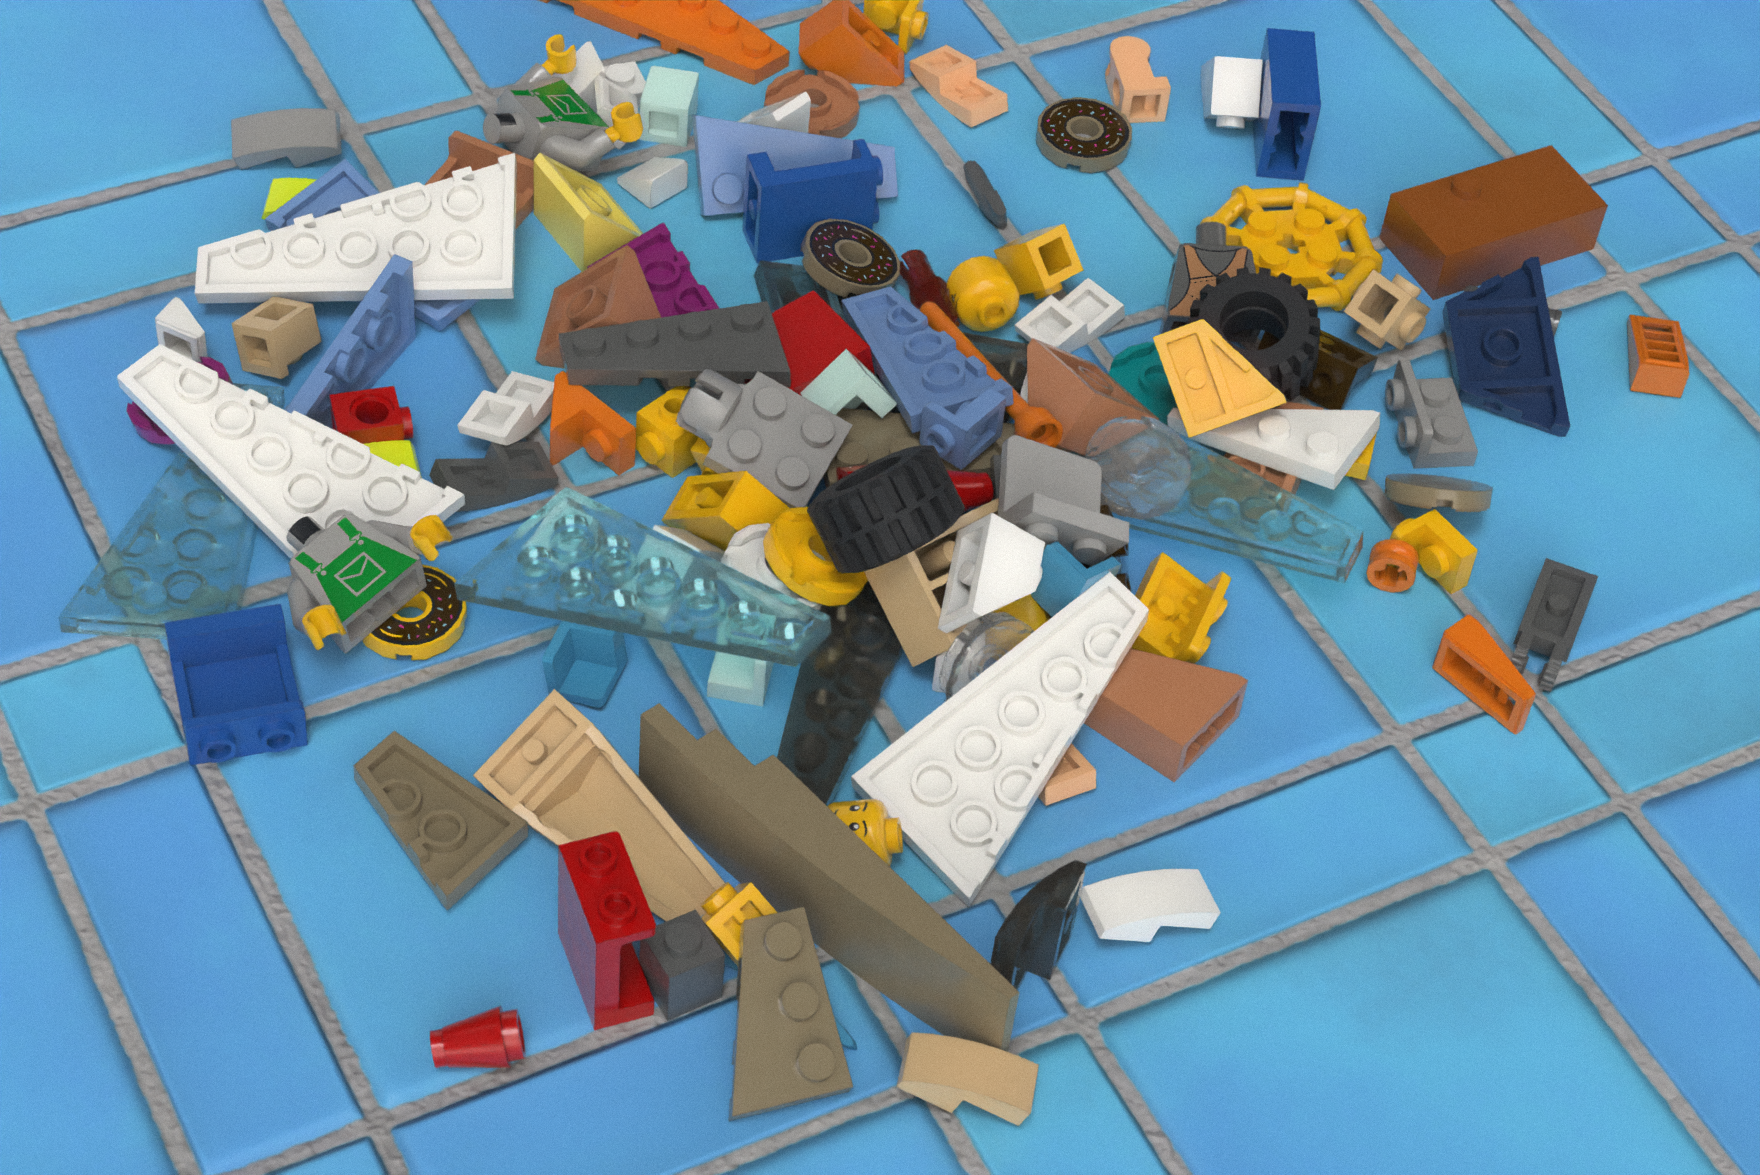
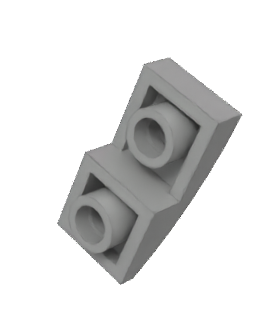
(299, 134)

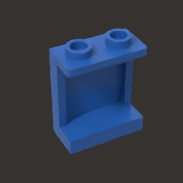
(790, 201)
(235, 684)

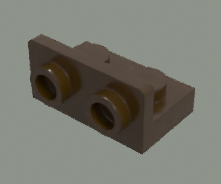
(1337, 370)

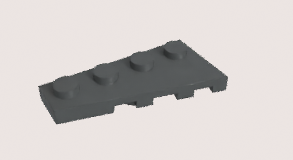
(677, 348)

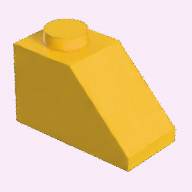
(721, 506)

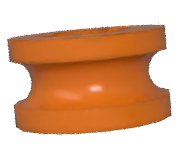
(1395, 553)

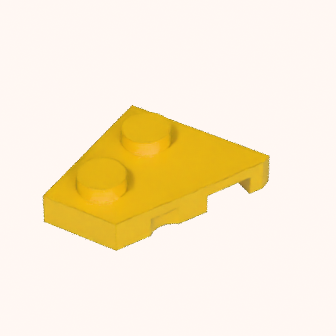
(1212, 379)

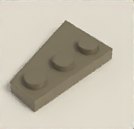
(437, 816)

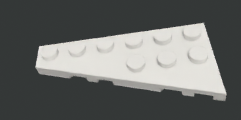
(450, 229)
(274, 460)
(989, 750)

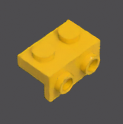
(1178, 610)

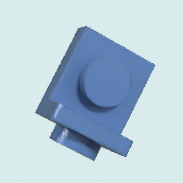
(968, 431)

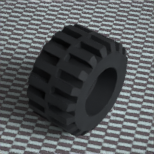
(1270, 306)
(886, 509)

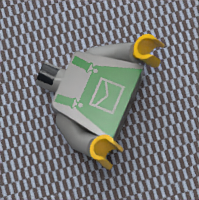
(553, 120)
(356, 574)

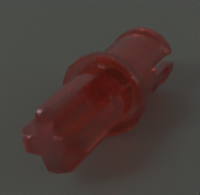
(924, 283)

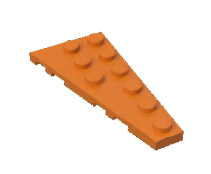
(696, 26)

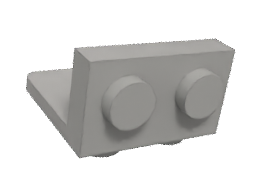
(1057, 499)

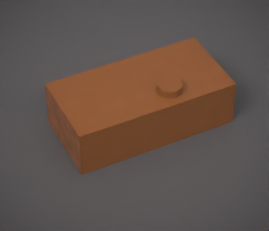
(1492, 221)

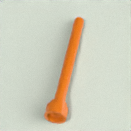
(1030, 422)

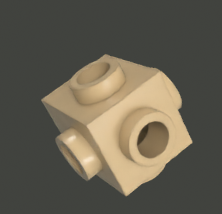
(1388, 310)

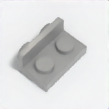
(1430, 420)

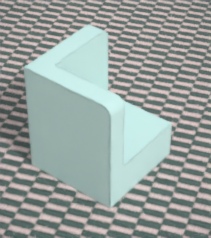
(668, 105)
(847, 385)
(739, 679)

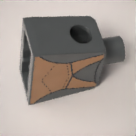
(1200, 265)

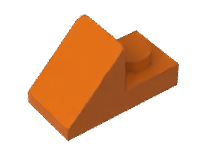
(587, 422)

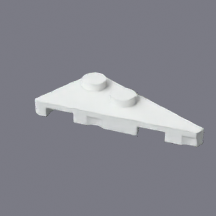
(1295, 441)

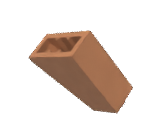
(1166, 709)

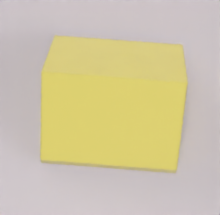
(579, 213)

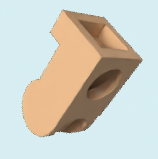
(1132, 83)

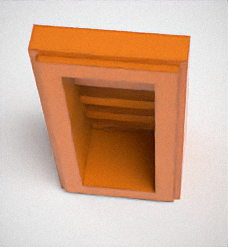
(1656, 356)
(1484, 673)

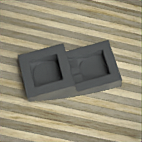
(499, 478)

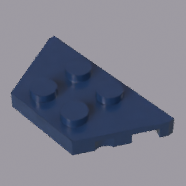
(1507, 350)

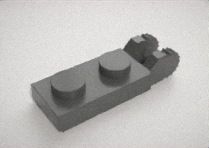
(1553, 618)

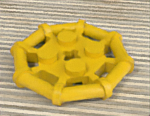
(1305, 231)

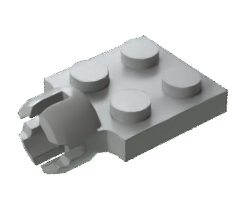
(763, 431)

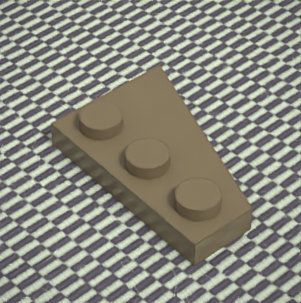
(785, 1023)

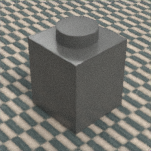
(682, 965)

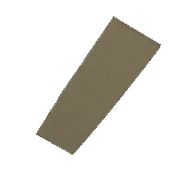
(801, 854)

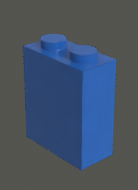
(1287, 104)

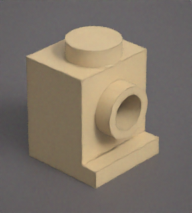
(275, 336)

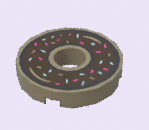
(1103, 122)
(832, 241)

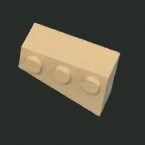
(915, 587)

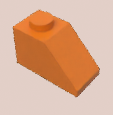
(850, 45)

